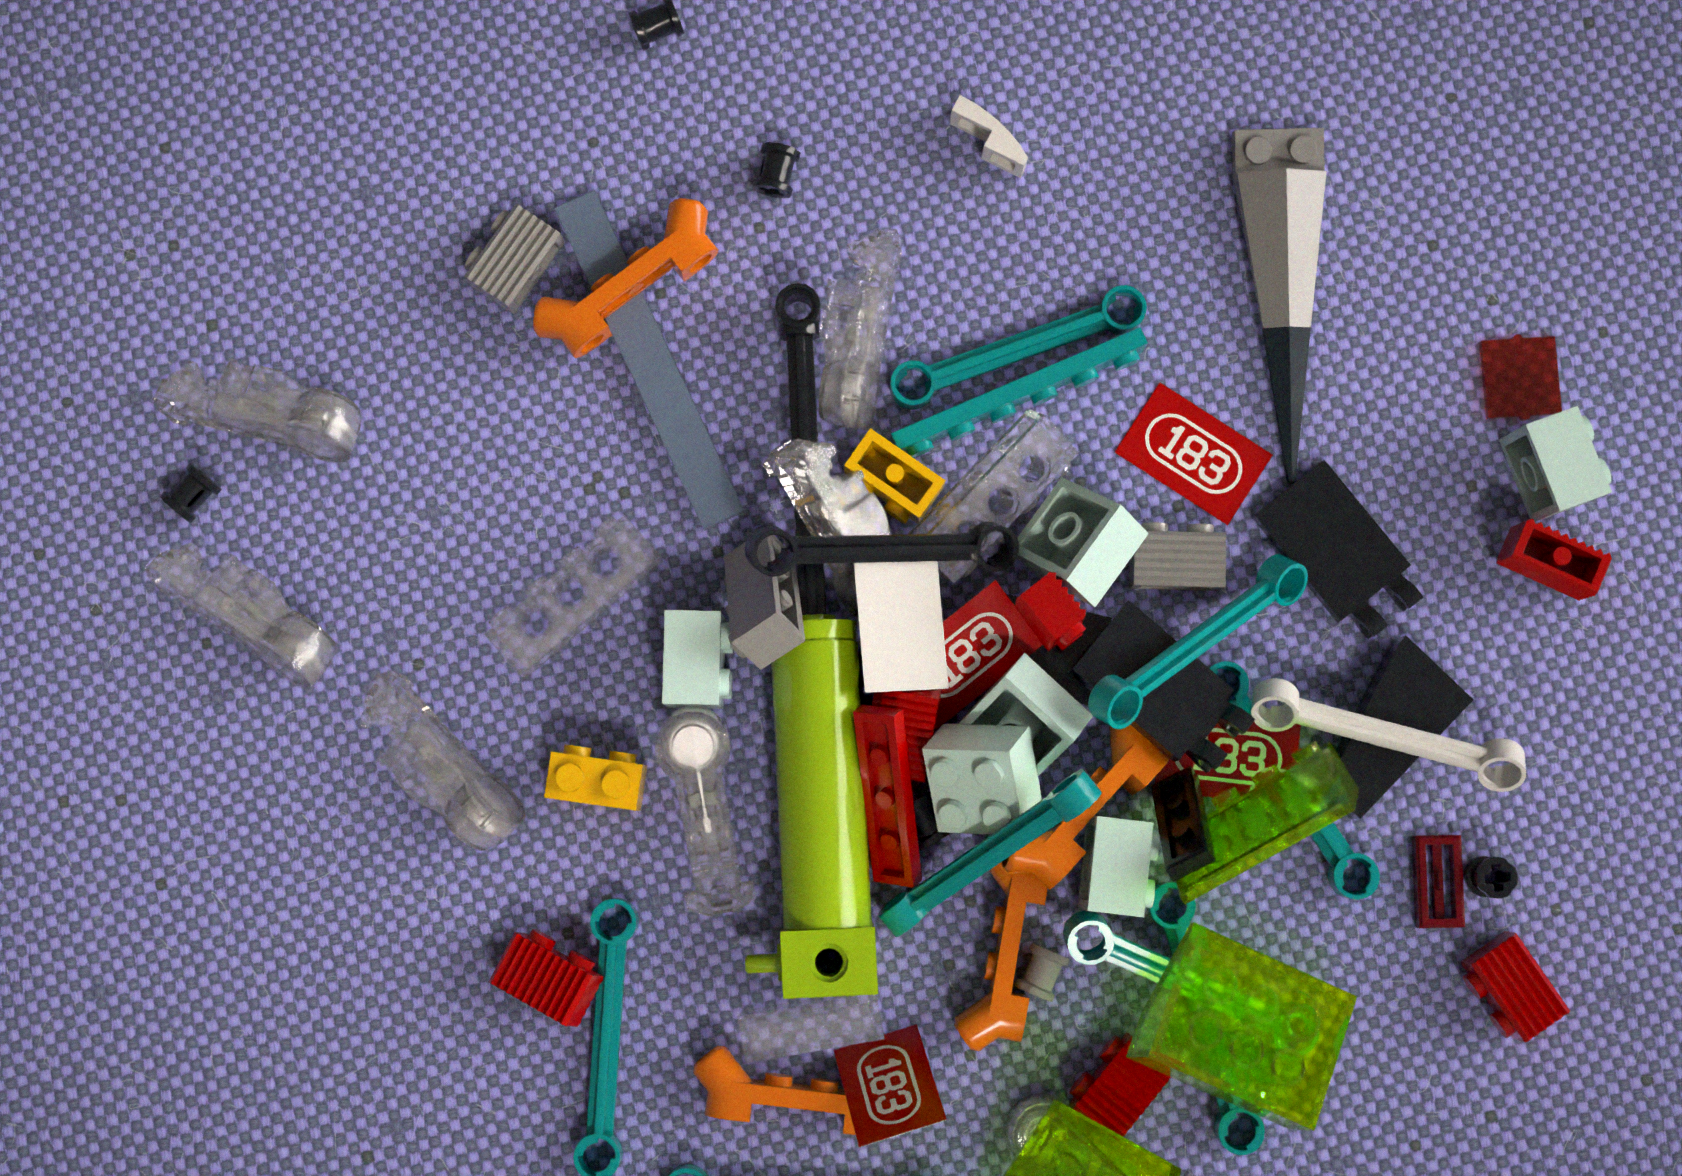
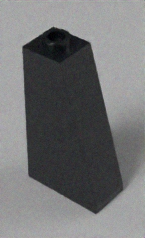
(1407, 692)

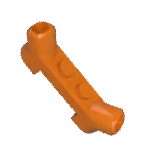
(582, 322)
(1055, 852)
(1001, 1011)
(734, 1092)

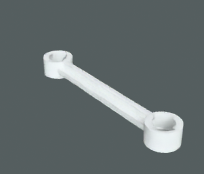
(1389, 735)

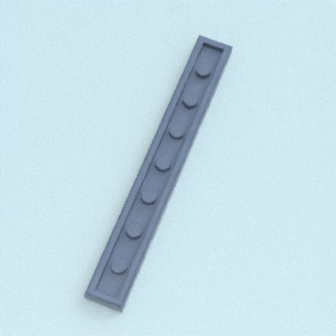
(653, 367)

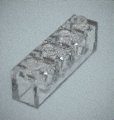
(999, 469)
(565, 622)

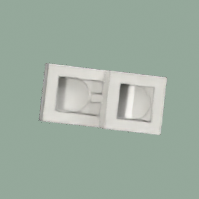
(1000, 146)

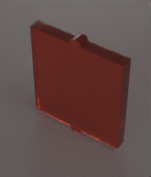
(1520, 377)

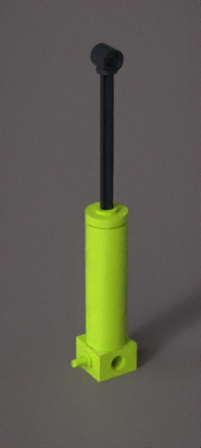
(817, 753)

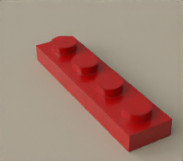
(888, 795)

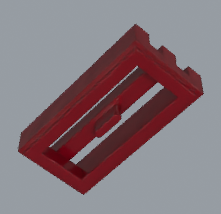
(1420, 881)

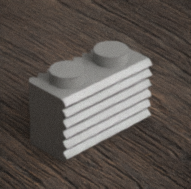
(513, 257)
(1179, 559)

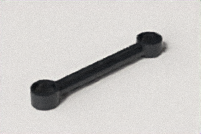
(882, 548)

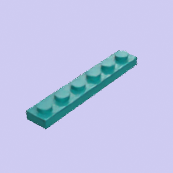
(1037, 387)

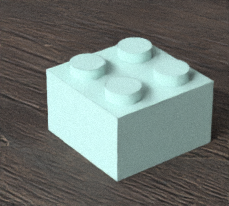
(1556, 464)
(1080, 539)
(696, 659)
(1034, 700)
(980, 776)
(1118, 866)

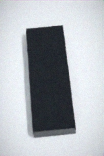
(1182, 824)

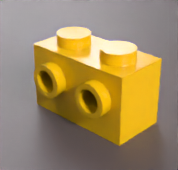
(895, 477)
(596, 781)

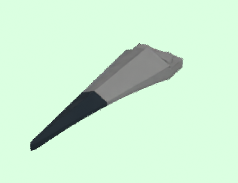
(1280, 204)

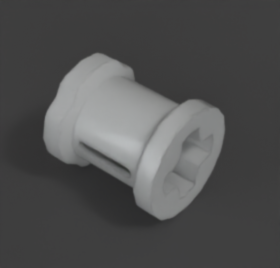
(1041, 972)

